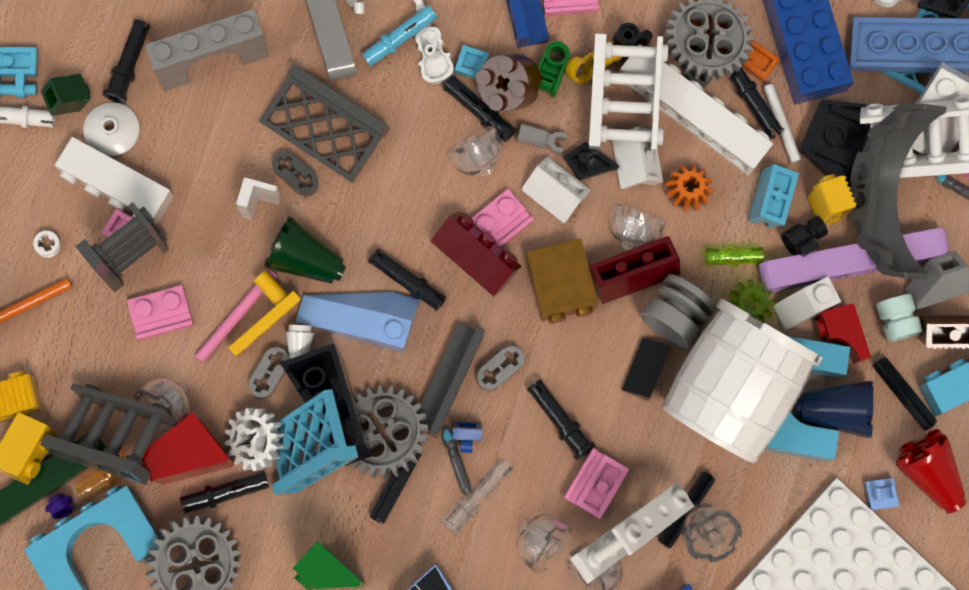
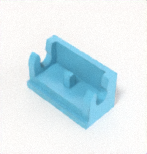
(773, 196)

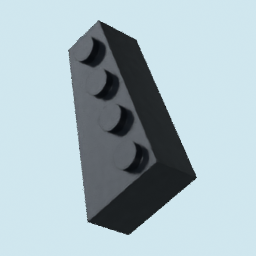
(323, 371)

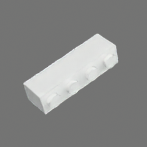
(112, 180)

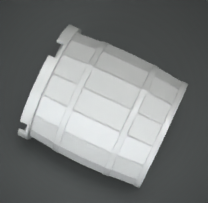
(740, 382)

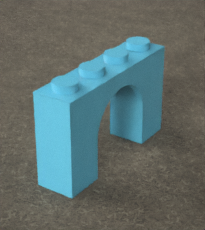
(805, 440)
(53, 552)

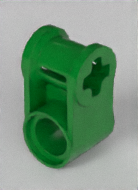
(552, 71)

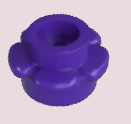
(60, 506)

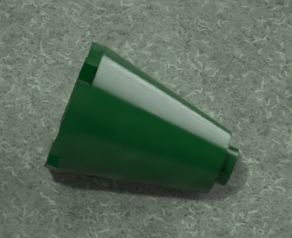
(304, 254)

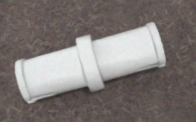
(26, 117)

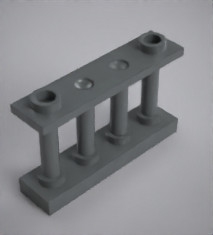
(123, 247)
(109, 460)

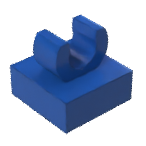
(467, 433)

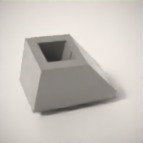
(946, 280)

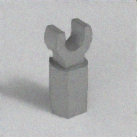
(540, 138)

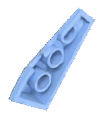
(371, 318)

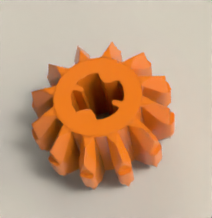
(700, 185)

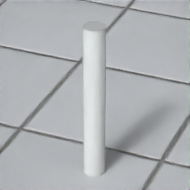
(778, 112)

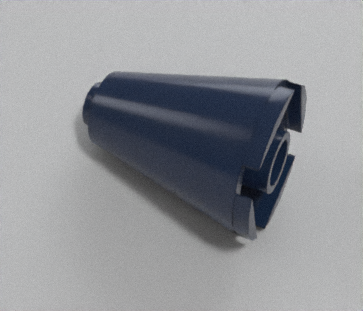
(840, 408)

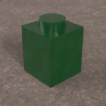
(66, 94)

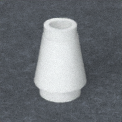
(299, 340)

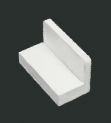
(637, 162)
(555, 189)
(251, 193)

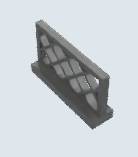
(337, 103)

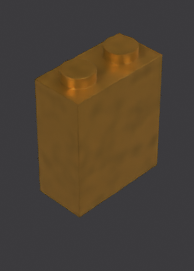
(561, 281)

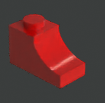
(843, 328)

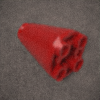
(933, 470)

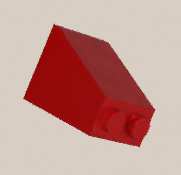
(185, 453)

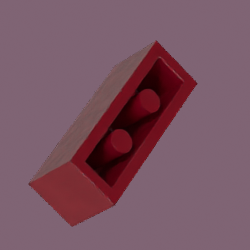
(476, 252)
(635, 269)

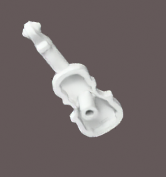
(435, 65)

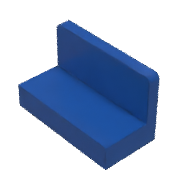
(527, 22)

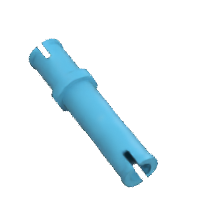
(391, 41)

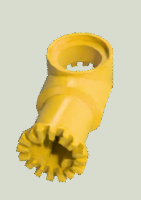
(588, 62)

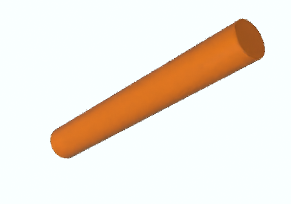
(35, 299)

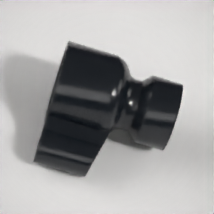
(629, 35)
(801, 238)

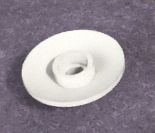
(120, 138)

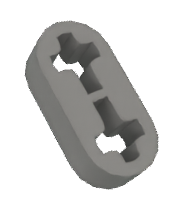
(495, 363)
(263, 369)

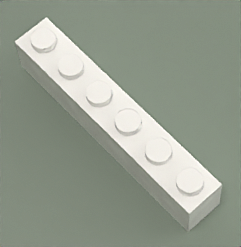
(702, 114)

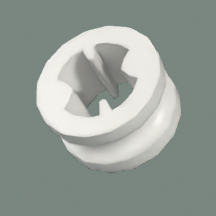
(53, 238)

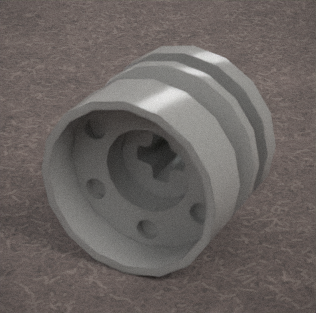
(680, 307)

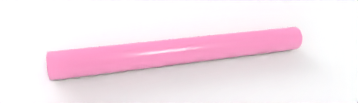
(230, 322)

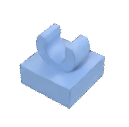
(881, 494)

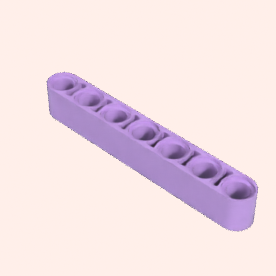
(844, 261)

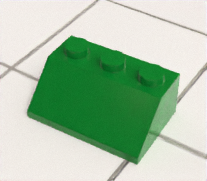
(323, 571)

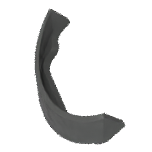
(876, 183)

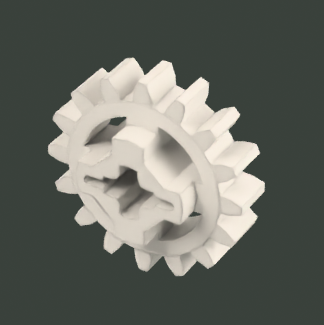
(254, 439)

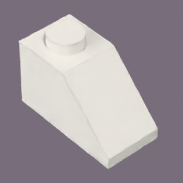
(806, 303)

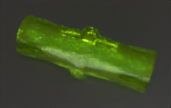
(734, 256)

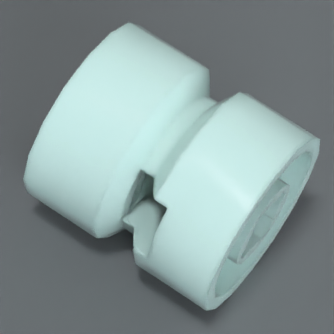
(899, 318)

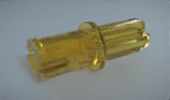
(95, 483)

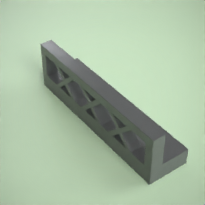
(450, 376)

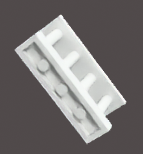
(603, 78)
(936, 161)
(632, 532)

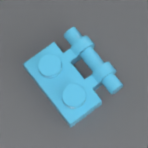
(19, 63)

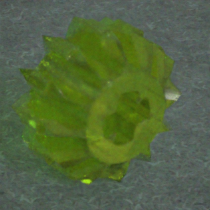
(757, 295)

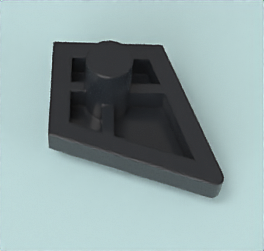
(946, 8)
(589, 162)

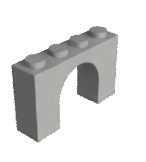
(176, 53)

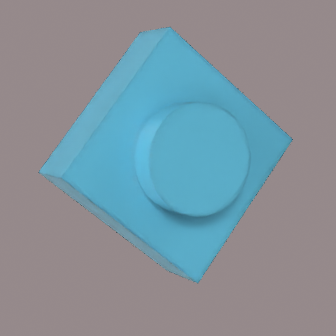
(470, 61)

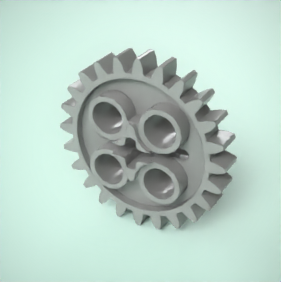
(685, 34)
(404, 417)
(188, 537)

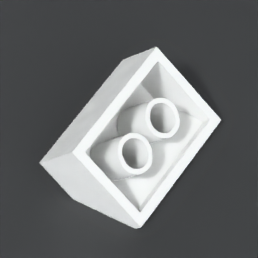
(944, 86)

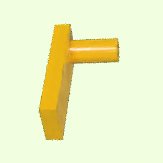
(283, 304)

